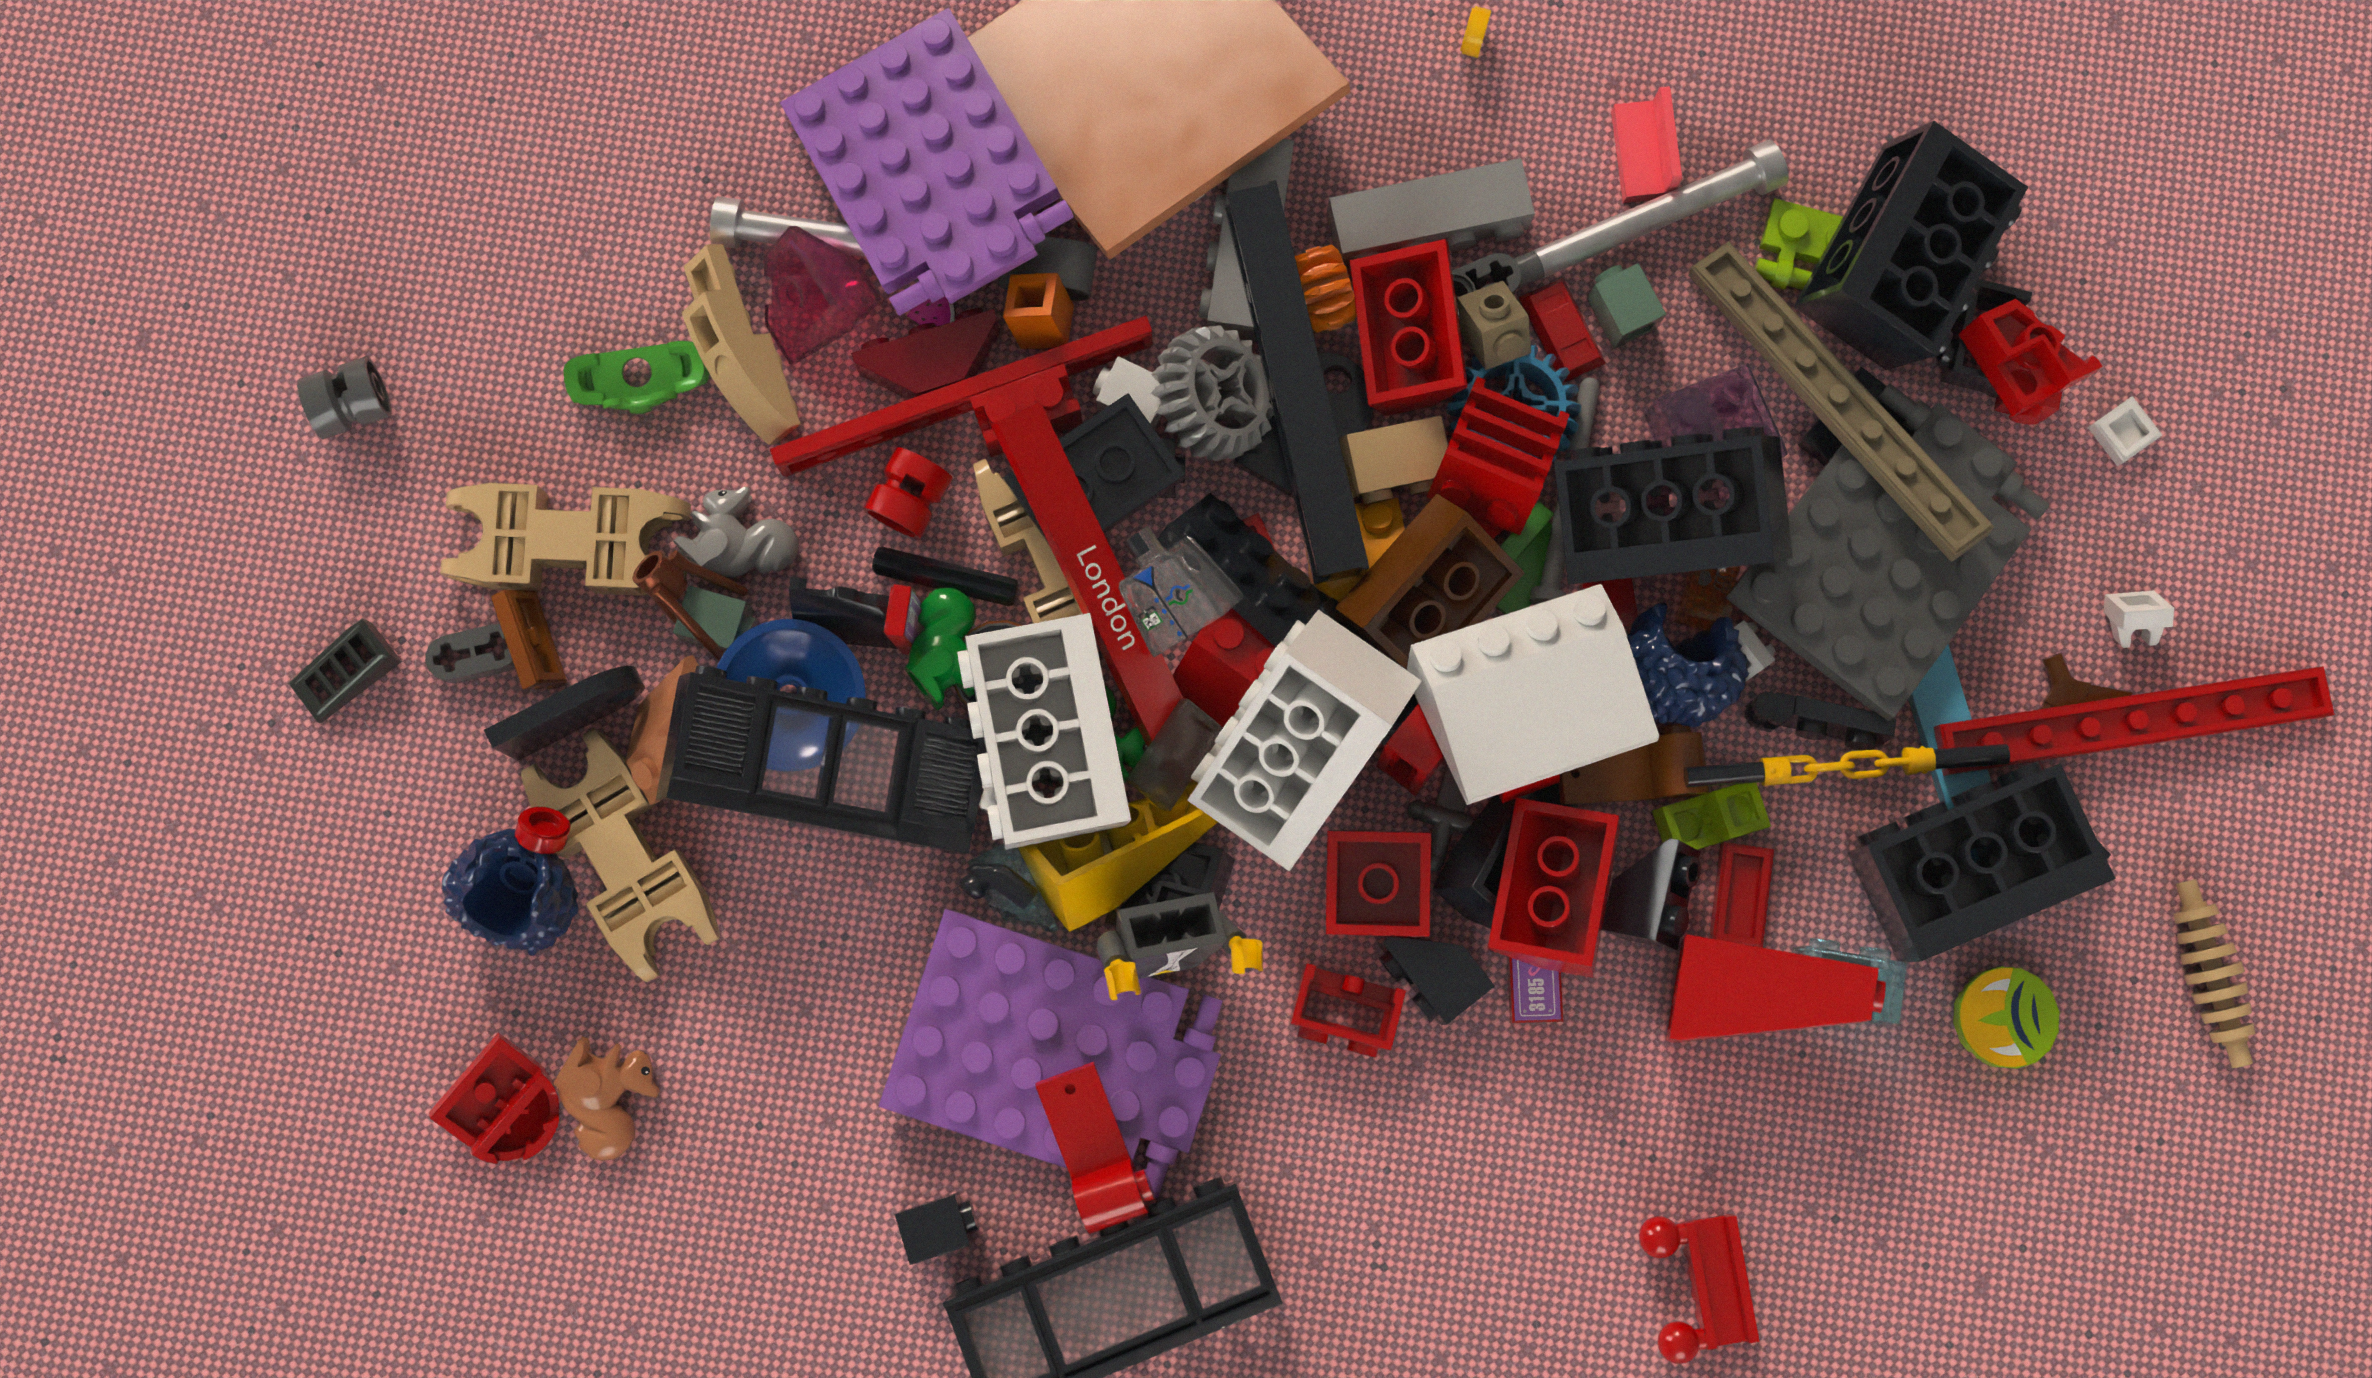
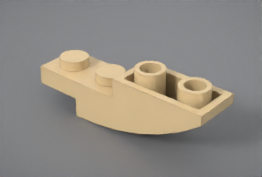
(739, 362)

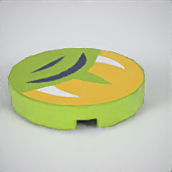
(2006, 1017)

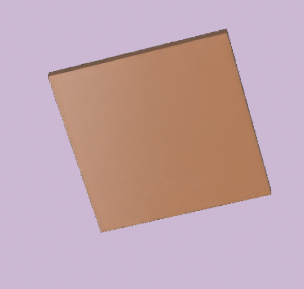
(1152, 98)

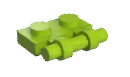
(1797, 234)

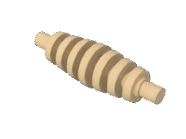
(2215, 973)

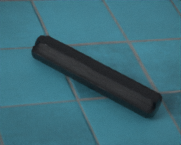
(943, 574)

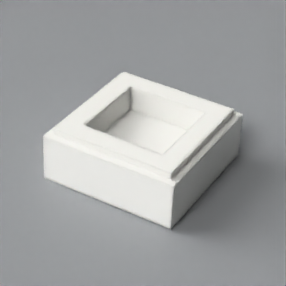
(2125, 431)

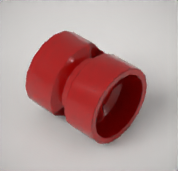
(899, 508)

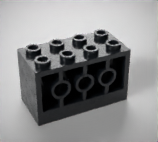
(1912, 247)
(1664, 539)
(2007, 880)

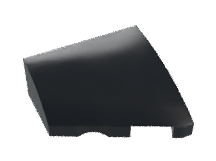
(846, 612)

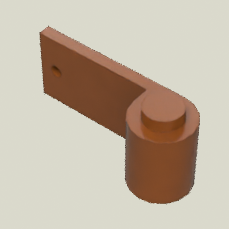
(1639, 774)

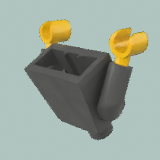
(1171, 939)

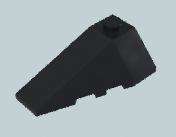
(1476, 862)

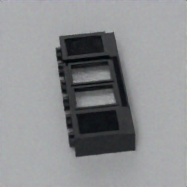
(821, 761)

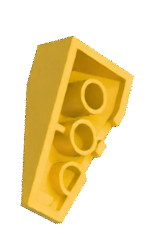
(1101, 869)

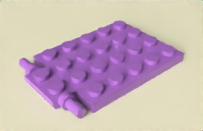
(927, 164)
(1019, 1010)

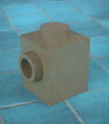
(1494, 325)

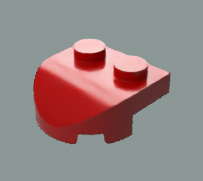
(501, 1104)

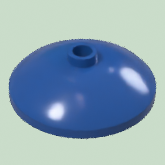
(795, 655)

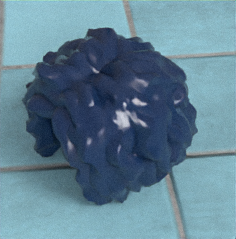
(1695, 676)
(510, 893)

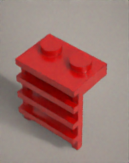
(1492, 477)

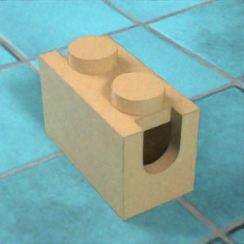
(1393, 458)

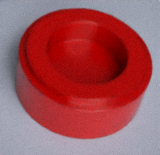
(542, 830)

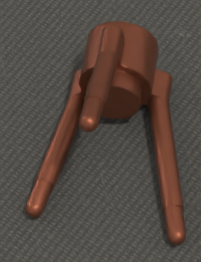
(664, 582)

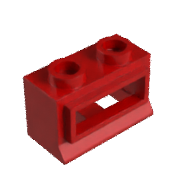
(1353, 990)

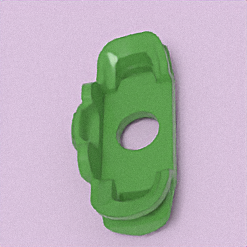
(600, 377)

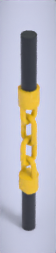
(1778, 769)

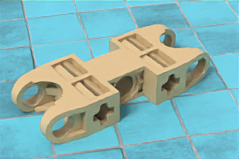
(1016, 531)
(526, 536)
(639, 886)

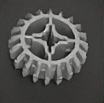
(1224, 391)

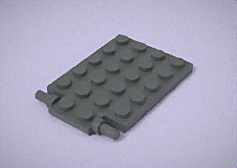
(1865, 583)

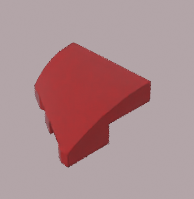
(2023, 356)

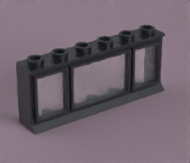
(1117, 1294)

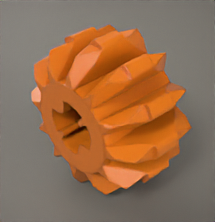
(1326, 288)

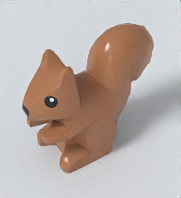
(590, 1094)

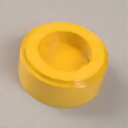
(1475, 31)

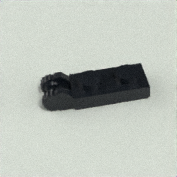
(1819, 719)

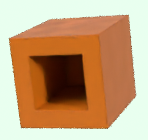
(1038, 310)

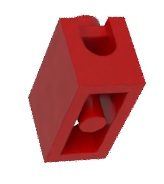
(1048, 387)

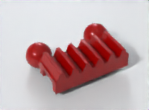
(1717, 1281)

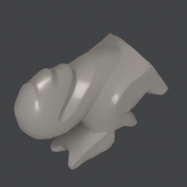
(730, 547)

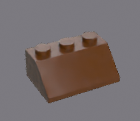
(1430, 581)

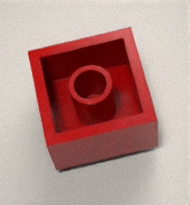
(1378, 883)

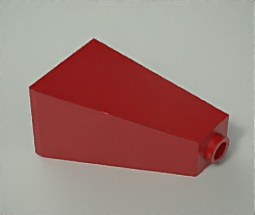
(1758, 990)

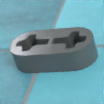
(471, 642)

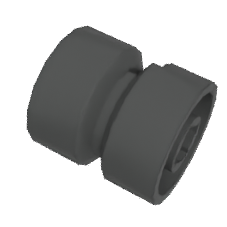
(348, 396)

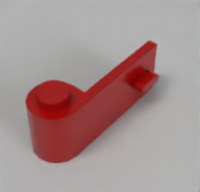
(1094, 1149)

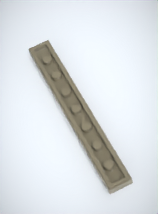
(1841, 402)

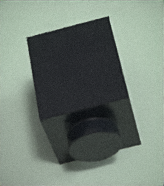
(936, 1227)

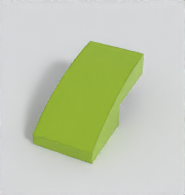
(1713, 816)

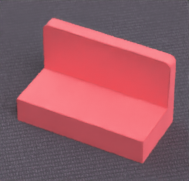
(1647, 147)

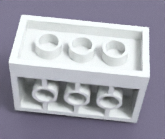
(1067, 704)
(1300, 737)

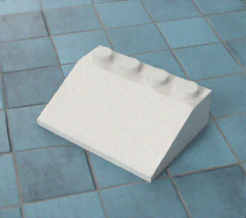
(1532, 693)

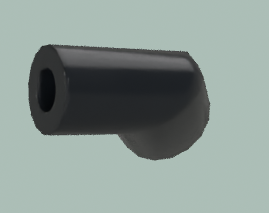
(999, 878)

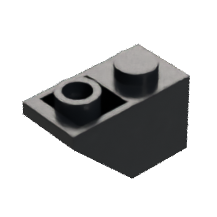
(1653, 896)
(1439, 973)

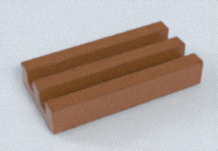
(529, 639)

